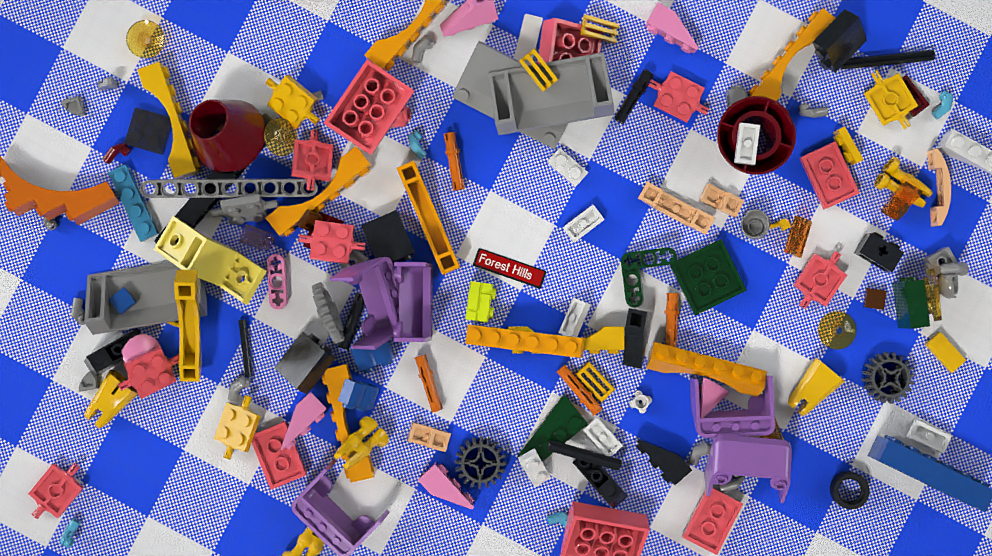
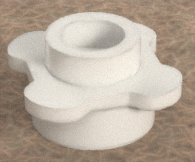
(646, 400)

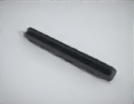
(889, 59)

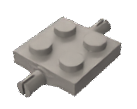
(244, 209)

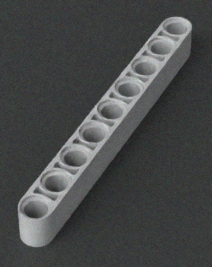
(240, 191)

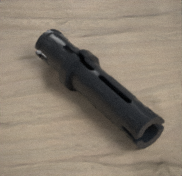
(637, 90)
(352, 321)

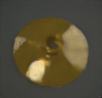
(139, 32)
(274, 136)
(828, 326)

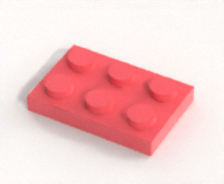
(829, 175)
(278, 465)
(712, 520)

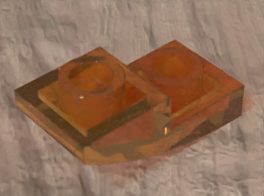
(901, 201)

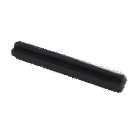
(584, 455)

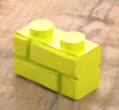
(479, 301)

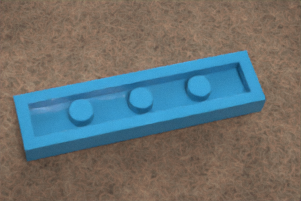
(133, 203)

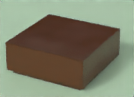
(308, 219)
(874, 298)

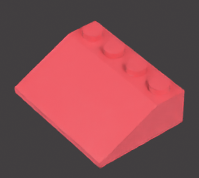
(563, 41)
(369, 107)
(603, 531)

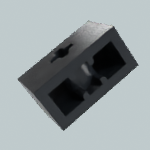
(868, 251)

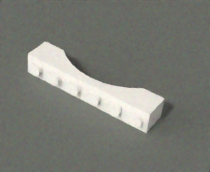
(966, 150)

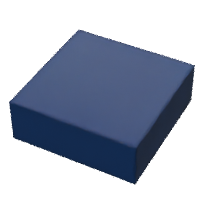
(122, 300)

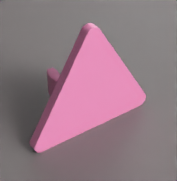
(710, 396)

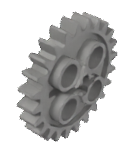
(328, 312)

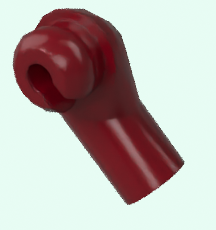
(115, 150)

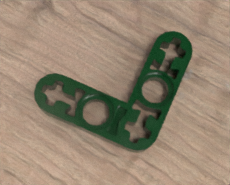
(635, 270)

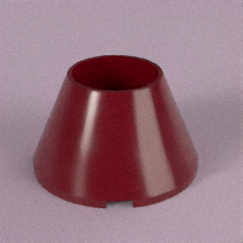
(773, 121)
(238, 140)

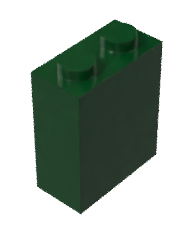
(911, 303)

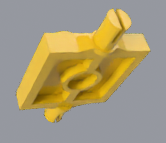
(890, 99)
(292, 101)
(237, 427)

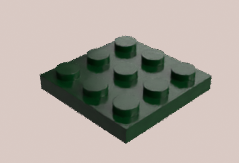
(707, 277)

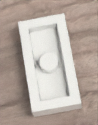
(747, 144)
(567, 167)
(583, 223)
(574, 318)
(929, 436)
(602, 437)
(534, 467)

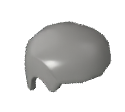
(755, 224)
(948, 284)

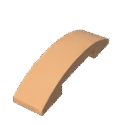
(943, 183)
(676, 208)

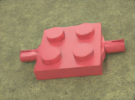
(678, 96)
(312, 160)
(332, 242)
(820, 280)
(149, 372)
(56, 490)

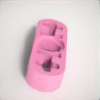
(271, 287)

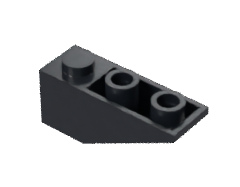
(636, 337)
(108, 355)
(669, 462)
(601, 482)

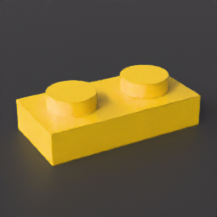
(850, 150)

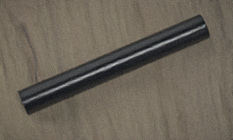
(245, 348)

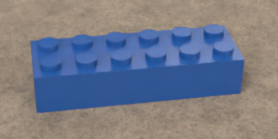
(931, 472)

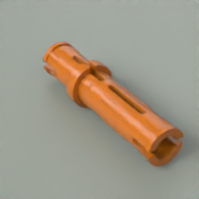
(454, 162)
(671, 319)
(428, 382)
(593, 405)

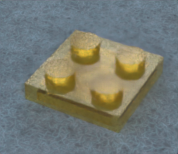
(932, 294)

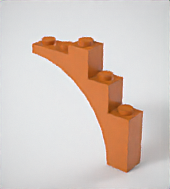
(77, 205)

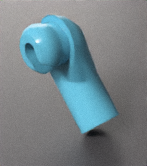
(946, 104)
(415, 146)
(560, 517)
(66, 539)

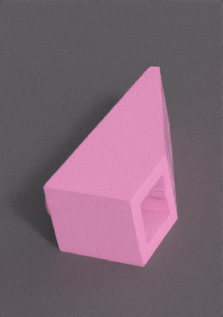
(468, 16)
(667, 24)
(305, 413)
(441, 485)

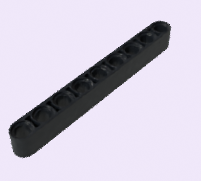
(197, 208)

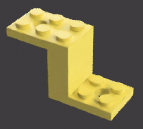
(212, 259)

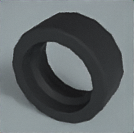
(863, 496)

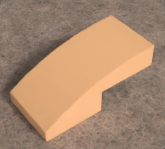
(721, 200)
(428, 436)

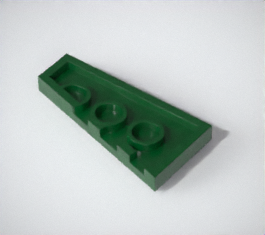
(560, 425)

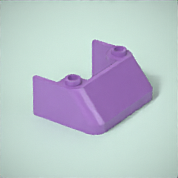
(380, 297)
(415, 302)
(756, 421)
(750, 458)
(329, 520)

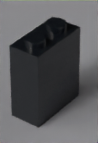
(839, 41)
(389, 237)
(305, 362)

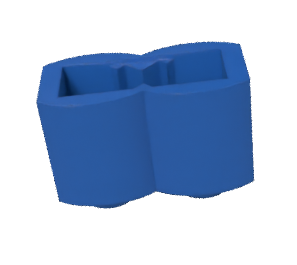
(367, 359)
(358, 395)

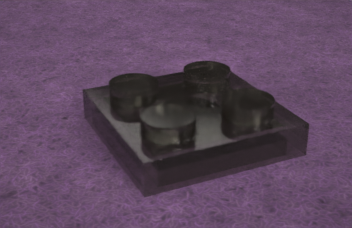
(148, 131)

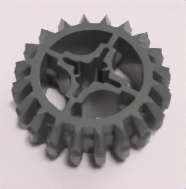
(900, 368)
(489, 462)

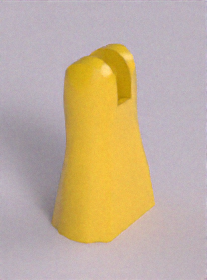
(814, 387)
(110, 399)

